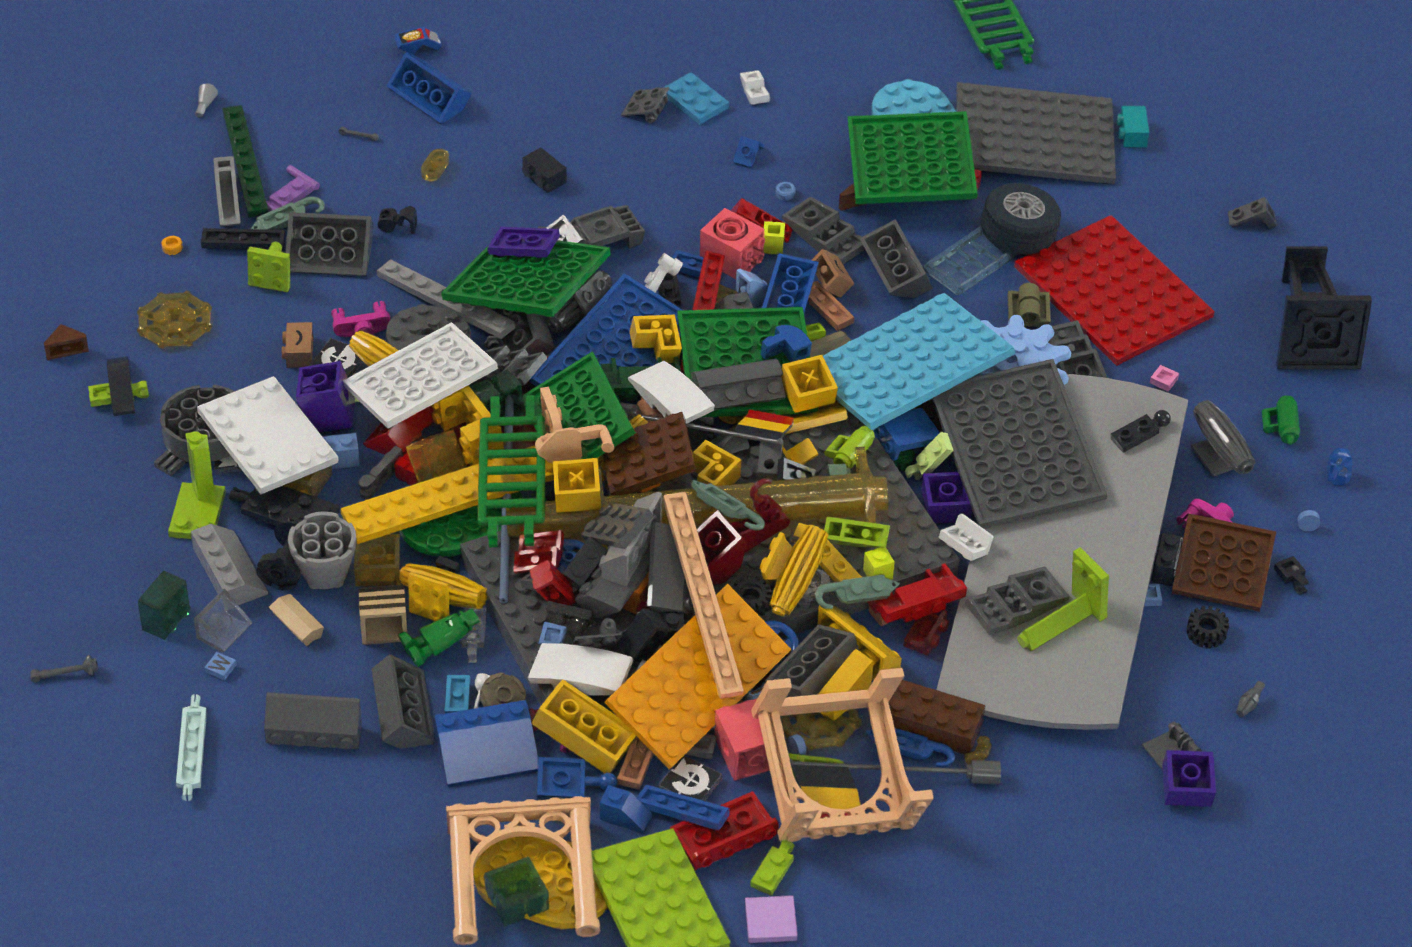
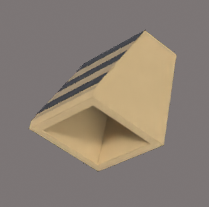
(382, 614)

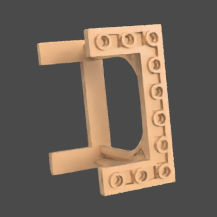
(803, 819)

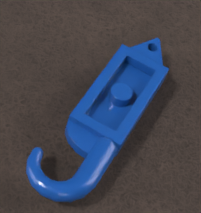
(919, 747)

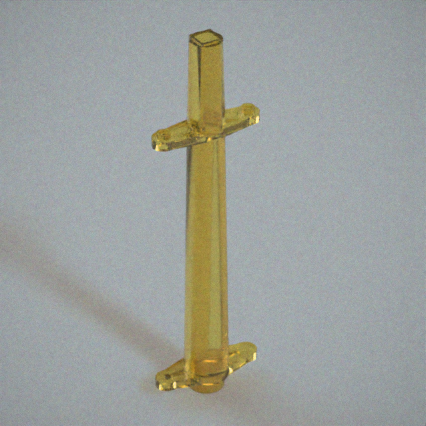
(799, 498)

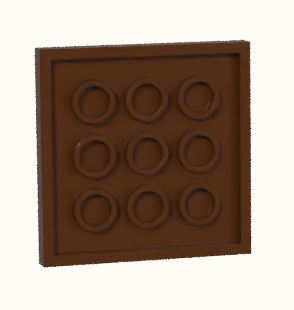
(651, 456)
(1224, 562)

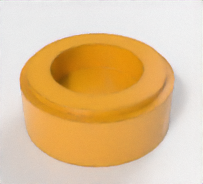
(172, 245)

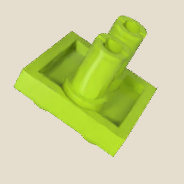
(269, 268)

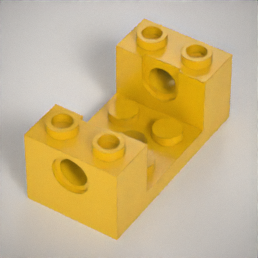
(461, 408)

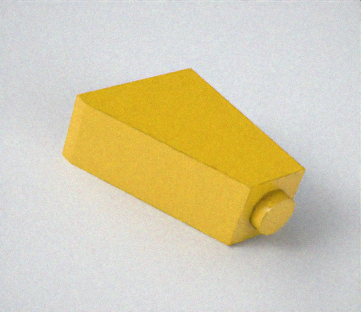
(852, 675)

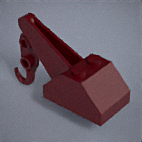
(727, 542)

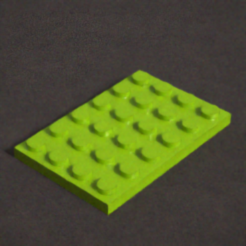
(656, 894)

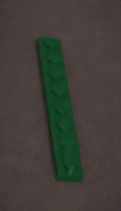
(245, 161)

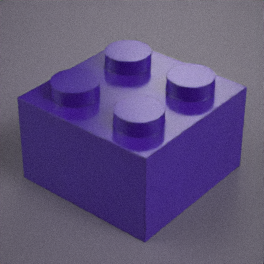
(945, 497)
(1189, 778)

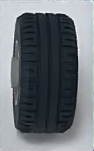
(1020, 218)

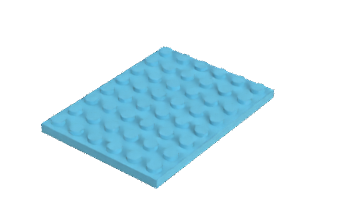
(912, 360)

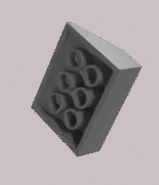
(329, 243)

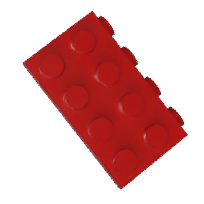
(744, 827)

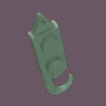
(279, 217)
(727, 504)
(857, 590)

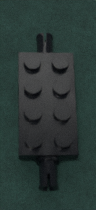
(280, 504)

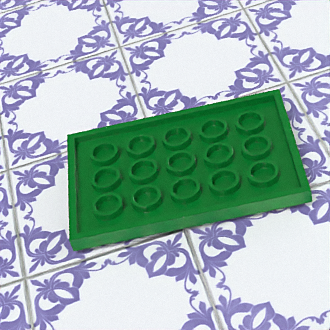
(586, 401)

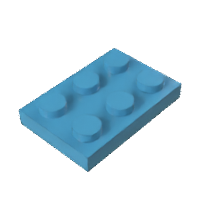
(696, 98)

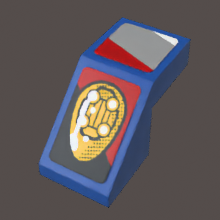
(412, 39)

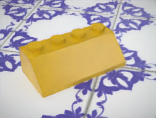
(869, 645)
(584, 727)

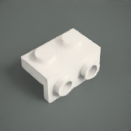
(967, 538)

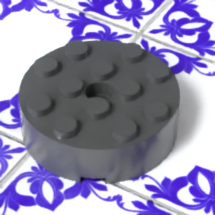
(420, 321)
(181, 416)

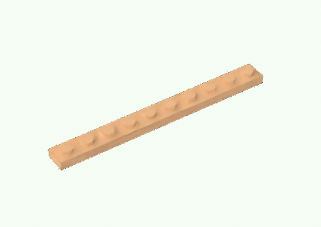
(703, 595)

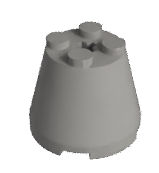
(323, 549)

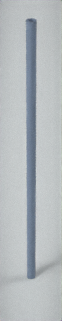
(505, 539)

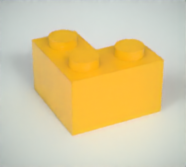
(657, 333)
(716, 465)

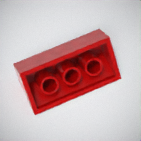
(400, 435)

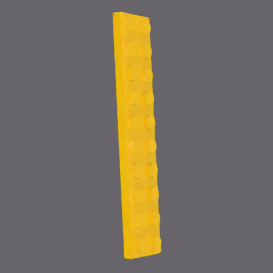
(431, 499)

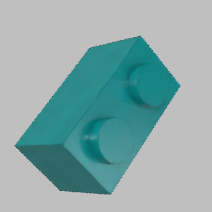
(1134, 126)

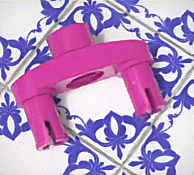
(369, 323)
(1202, 508)

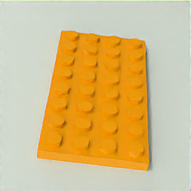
(674, 692)

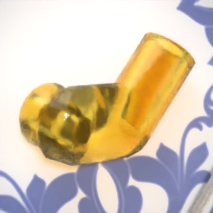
(982, 750)

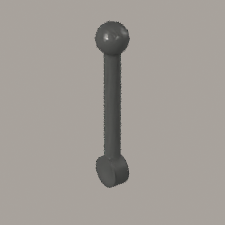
(343, 131)

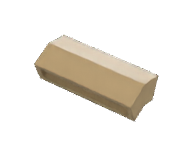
(297, 619)

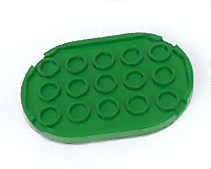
(446, 533)

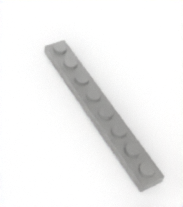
(431, 292)

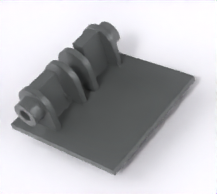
(647, 102)
(607, 635)
(1172, 740)

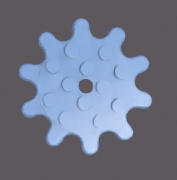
(1029, 346)

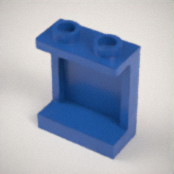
(906, 432)

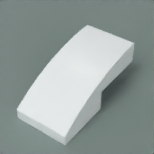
(754, 87)

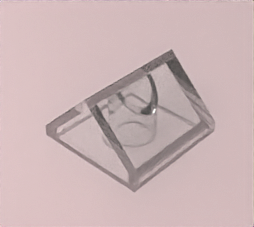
(221, 622)

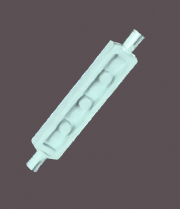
(191, 747)

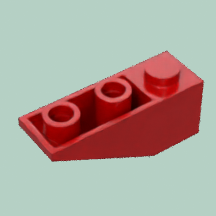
(758, 216)

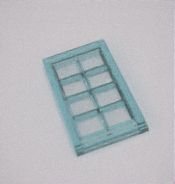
(967, 262)

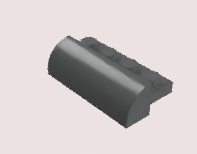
(741, 383)

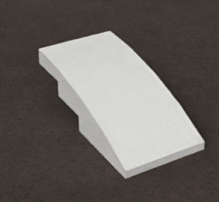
(671, 392)
(584, 667)

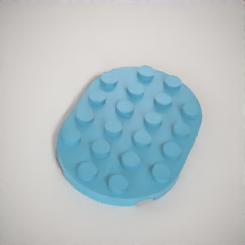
(910, 98)

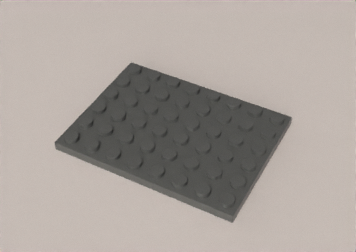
(1039, 132)
(1018, 444)

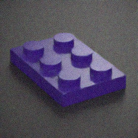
(523, 242)

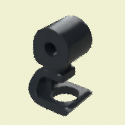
(389, 218)

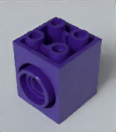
(324, 397)

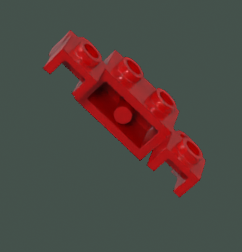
(921, 597)

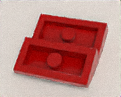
(546, 547)

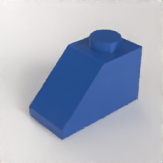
(624, 810)

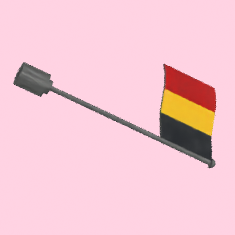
(754, 426)
(834, 787)

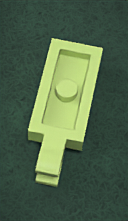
(931, 456)

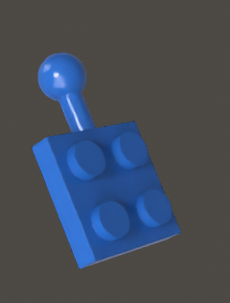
(566, 778)

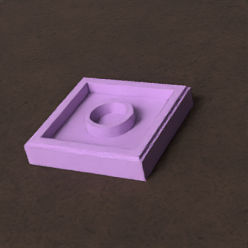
(770, 919)

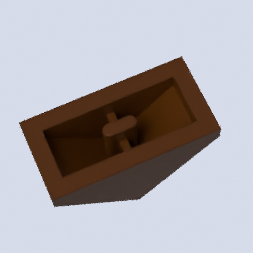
(65, 342)

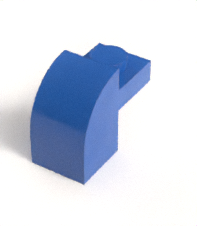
(788, 340)

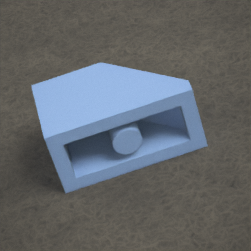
(751, 284)

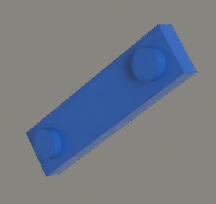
(683, 807)

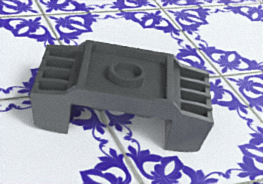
(608, 226)

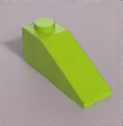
(856, 533)

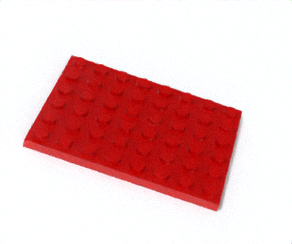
(1114, 289)

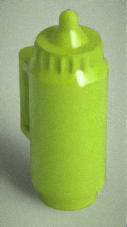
(846, 454)

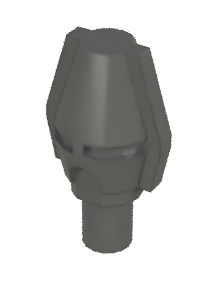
(1249, 699)

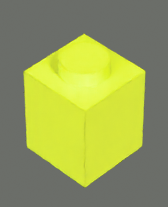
(774, 237)
(878, 563)

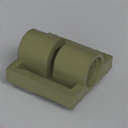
(1030, 305)

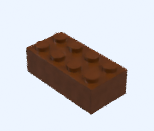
(937, 716)

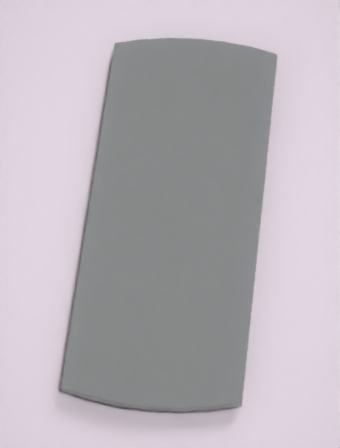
(1085, 670)

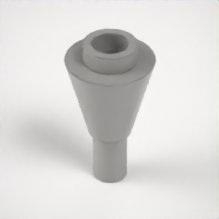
(207, 93)

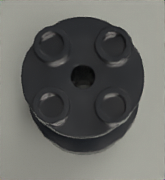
(280, 566)

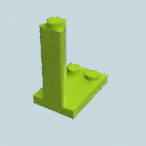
(201, 500)
(1091, 592)

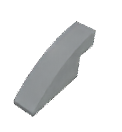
(226, 191)

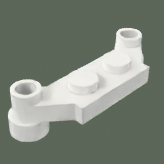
(666, 264)

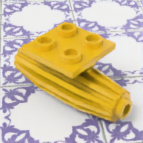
(370, 348)
(792, 567)
(435, 589)

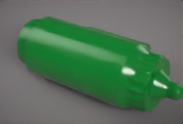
(1287, 419)

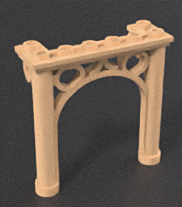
(462, 824)

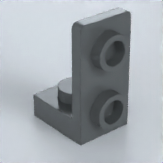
(1250, 211)

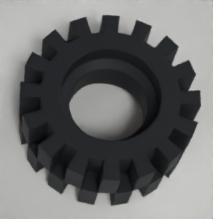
(757, 588)
(1205, 636)

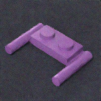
(294, 190)

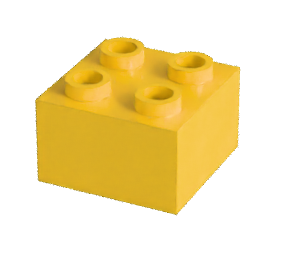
(808, 383)
(576, 485)

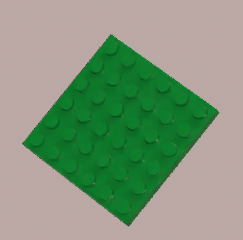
(911, 157)
(527, 282)
(734, 338)

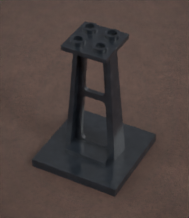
(1321, 326)

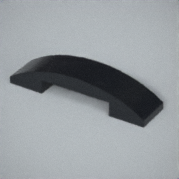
(120, 386)

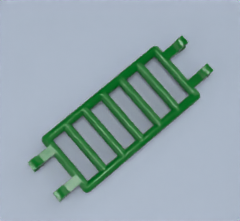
(994, 49)
(484, 470)

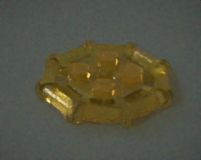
(170, 311)
(815, 728)

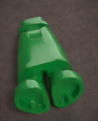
(438, 636)

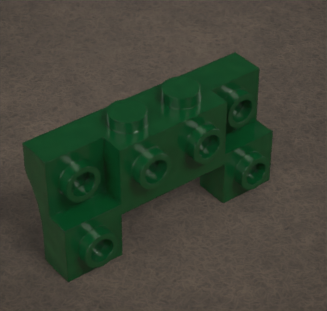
(620, 382)

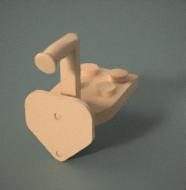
(565, 443)

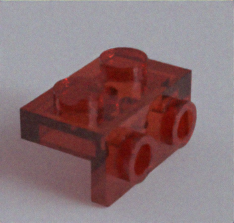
(926, 632)

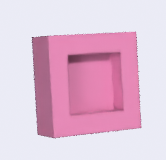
(1164, 378)

